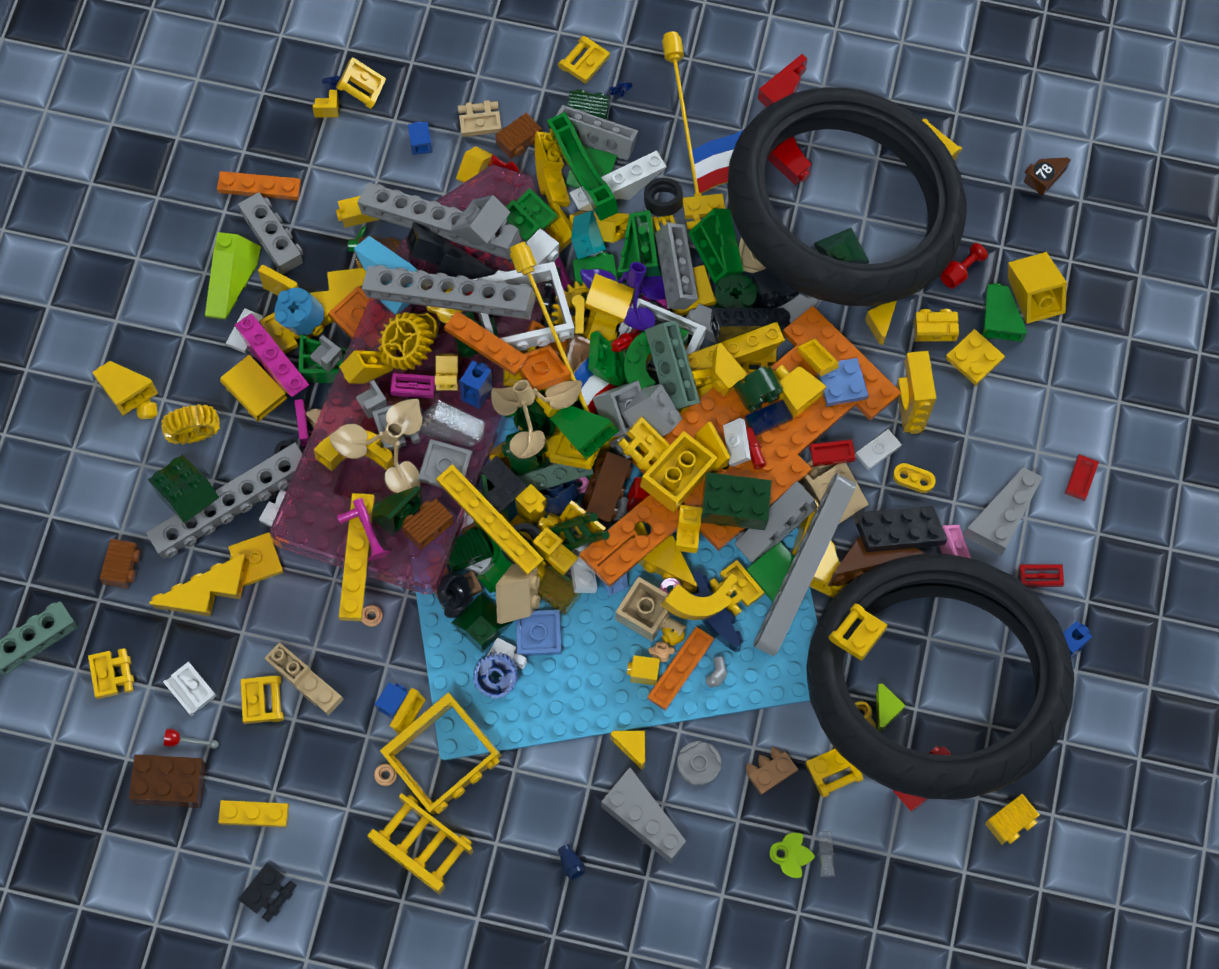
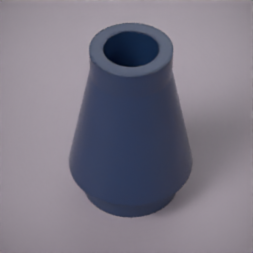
(571, 864)

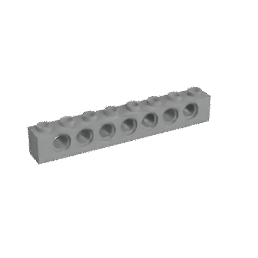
(388, 204)
(519, 307)
(235, 489)

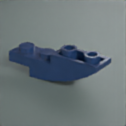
(722, 623)

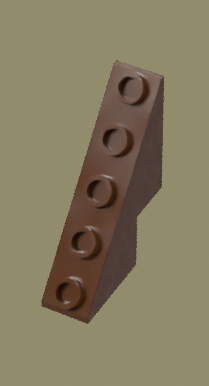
(859, 561)

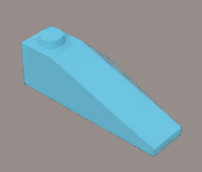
(374, 253)

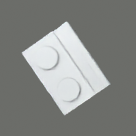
(189, 688)

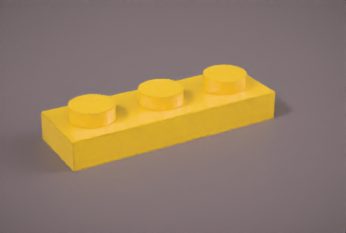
(253, 813)

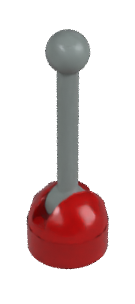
(173, 738)

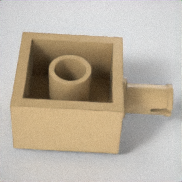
(643, 611)

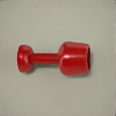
(956, 272)

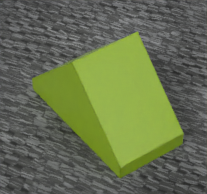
(887, 707)

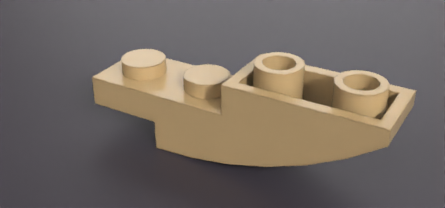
(303, 679)

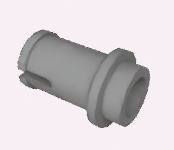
(622, 508)

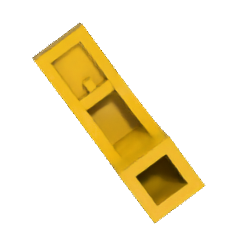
(329, 457)
(691, 607)

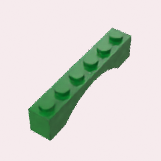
(591, 183)

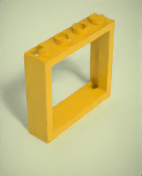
(419, 726)

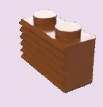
(517, 136)
(427, 523)
(120, 563)

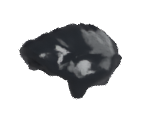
(454, 594)

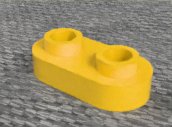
(914, 477)

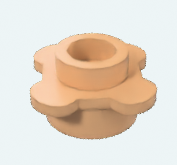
(661, 651)

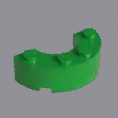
(638, 358)

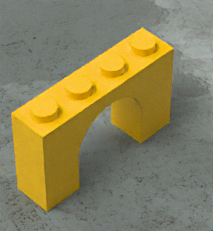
(917, 392)

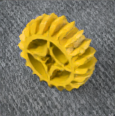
(399, 337)
(190, 424)

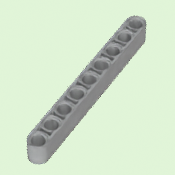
(804, 565)

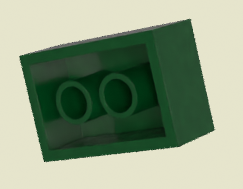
(183, 488)
(736, 501)

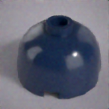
(560, 496)

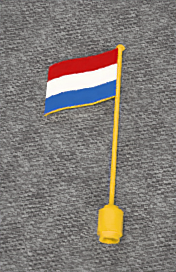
(711, 159)
(591, 385)

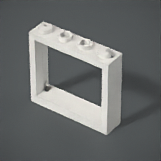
(662, 315)
(539, 337)

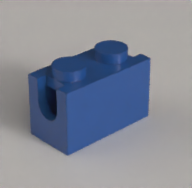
(476, 384)
(1077, 638)

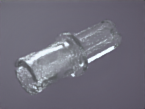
(826, 854)

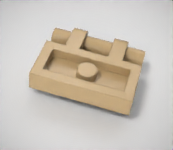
(479, 123)

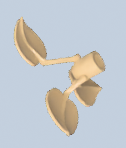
(522, 395)
(401, 419)

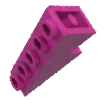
(270, 355)

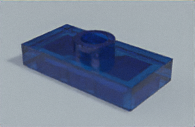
(768, 417)

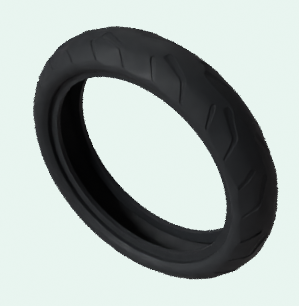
(804, 267)
(932, 774)

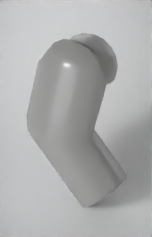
(719, 674)

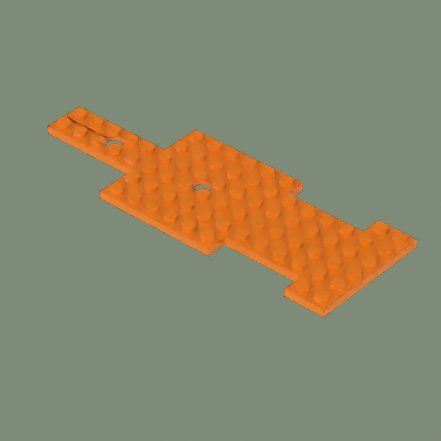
(779, 448)

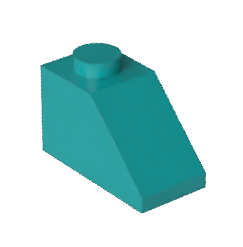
(586, 235)

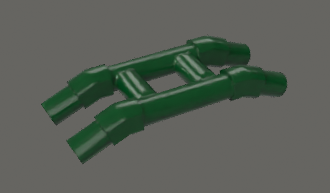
(580, 522)

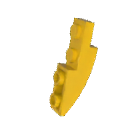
(548, 170)

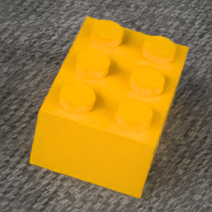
(678, 471)

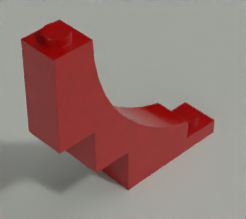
(787, 155)

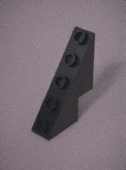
(444, 255)
(732, 322)

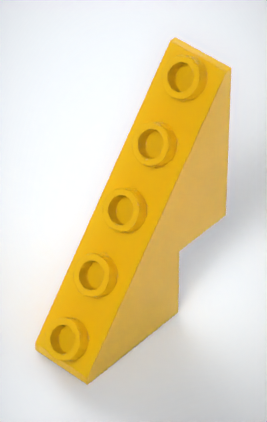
(340, 285)
(744, 348)
(667, 561)
(827, 565)
(199, 593)

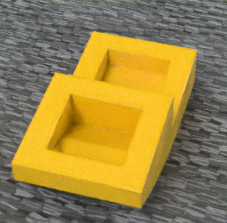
(688, 529)
(554, 552)

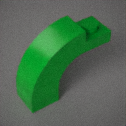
(496, 568)

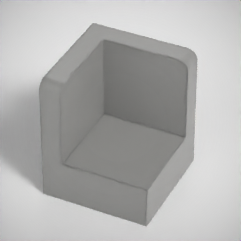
(327, 354)
(371, 399)

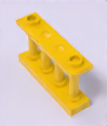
(417, 866)

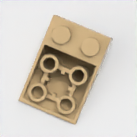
(819, 479)

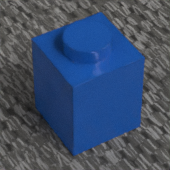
(420, 138)
(391, 699)

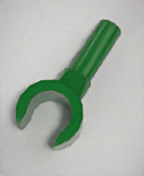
(352, 243)

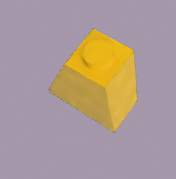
(611, 228)
(124, 386)

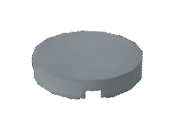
(699, 763)

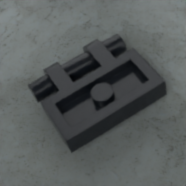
(261, 890)

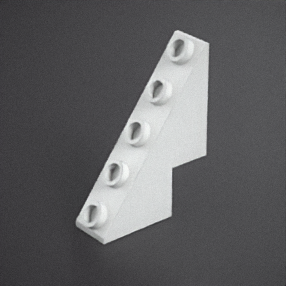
(626, 180)

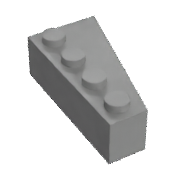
(784, 517)
(1001, 517)
(641, 814)

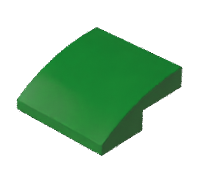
(602, 162)
(530, 214)
(605, 362)
(771, 569)

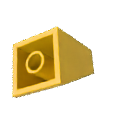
(1037, 287)

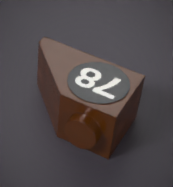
(1045, 173)

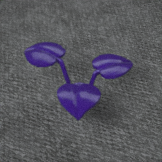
(651, 286)

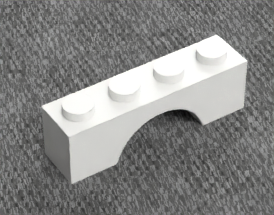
(544, 250)

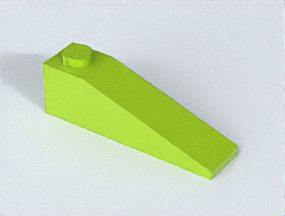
(231, 268)

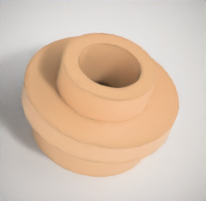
(372, 609)
(385, 768)

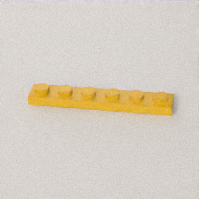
(489, 519)
(355, 564)

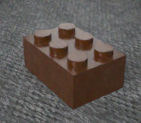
(606, 486)
(167, 781)

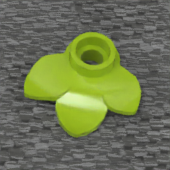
(795, 855)

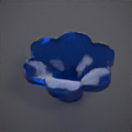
(333, 81)

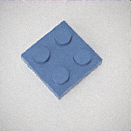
(844, 384)
(539, 634)

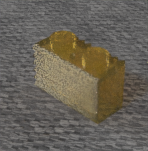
(557, 590)

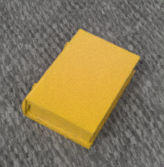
(253, 388)

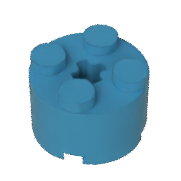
(298, 311)

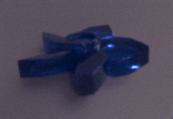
(621, 87)

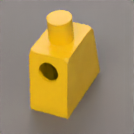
(799, 389)

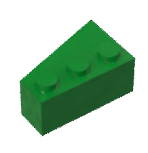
(717, 244)
(640, 245)
(310, 369)

